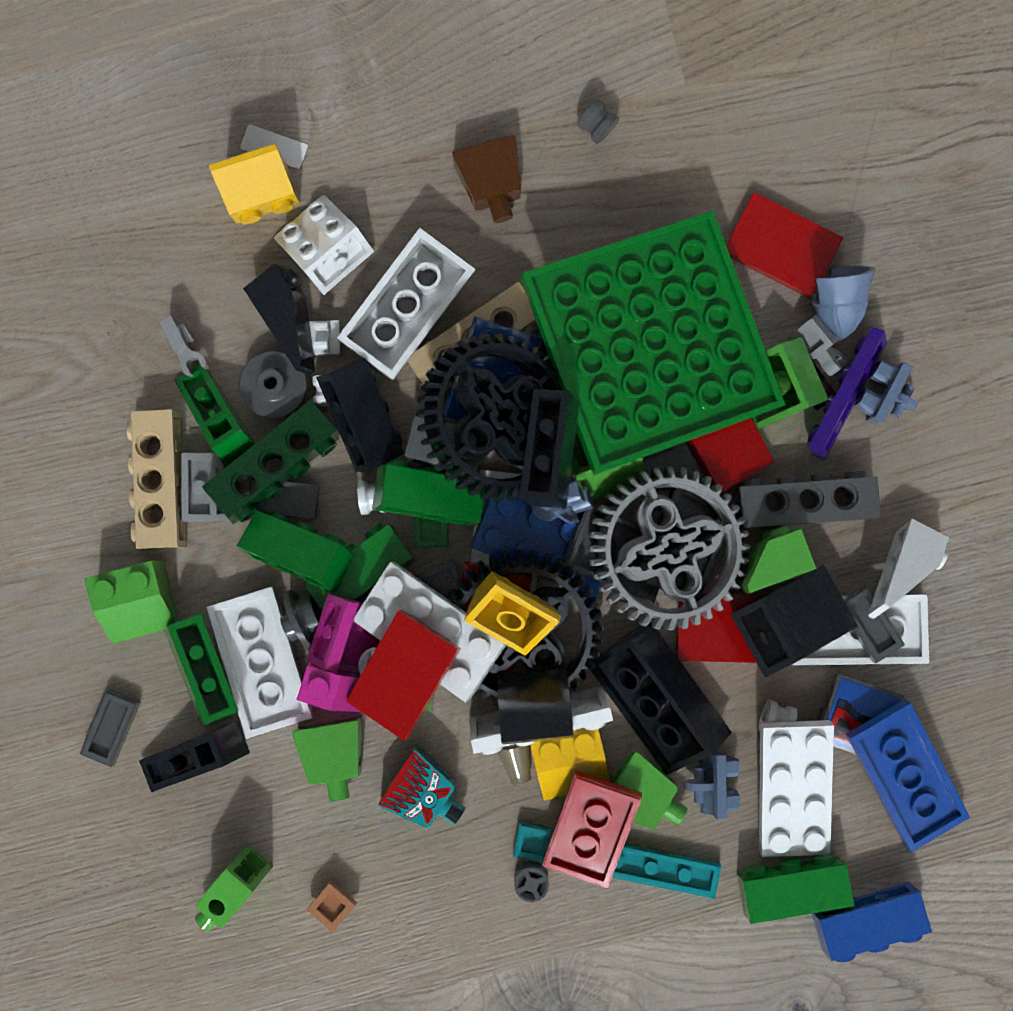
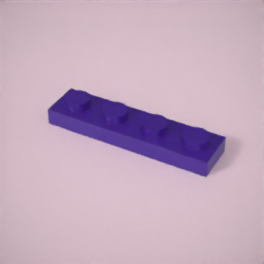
(852, 382)

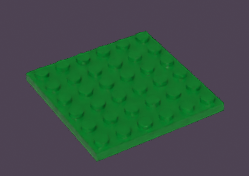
(652, 341)

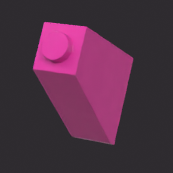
(327, 688)

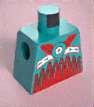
(422, 791)

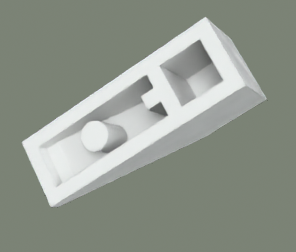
(911, 558)

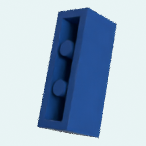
(873, 923)

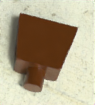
(490, 175)

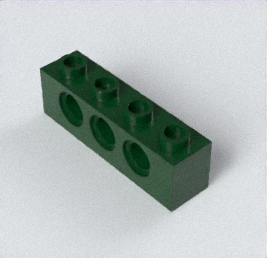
(251, 465)

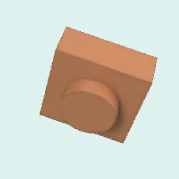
(331, 906)

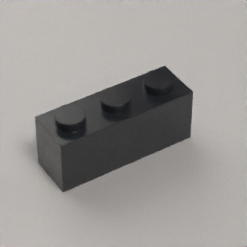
(361, 415)
(549, 449)

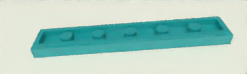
(635, 863)

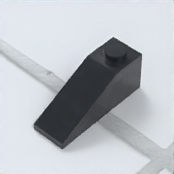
(285, 312)
(195, 757)

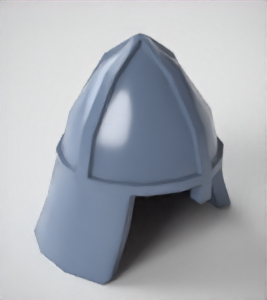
(843, 298)

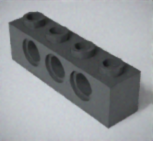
(860, 503)

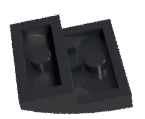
(534, 706)

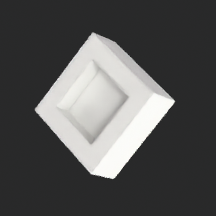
(324, 338)

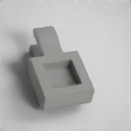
(179, 337)
(818, 342)

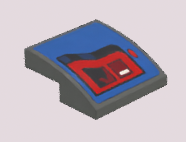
(853, 704)

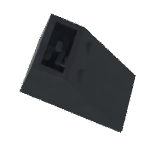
(794, 621)

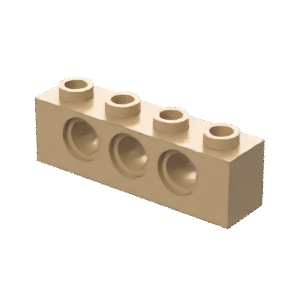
(510, 303)
(167, 461)

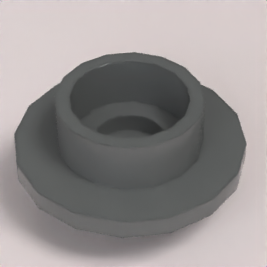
(280, 400)
(301, 617)

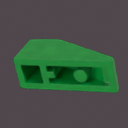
(214, 414)

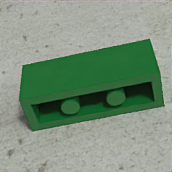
(424, 495)
(296, 549)
(367, 564)
(201, 669)
(795, 888)

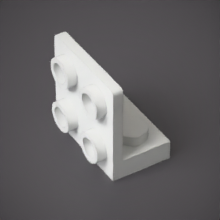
(324, 244)

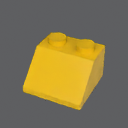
(255, 184)
(511, 613)
(559, 759)

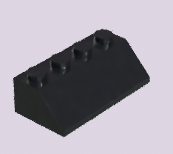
(660, 699)

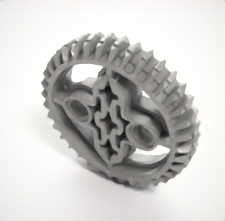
(728, 527)

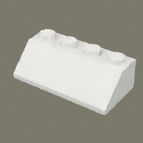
(405, 304)

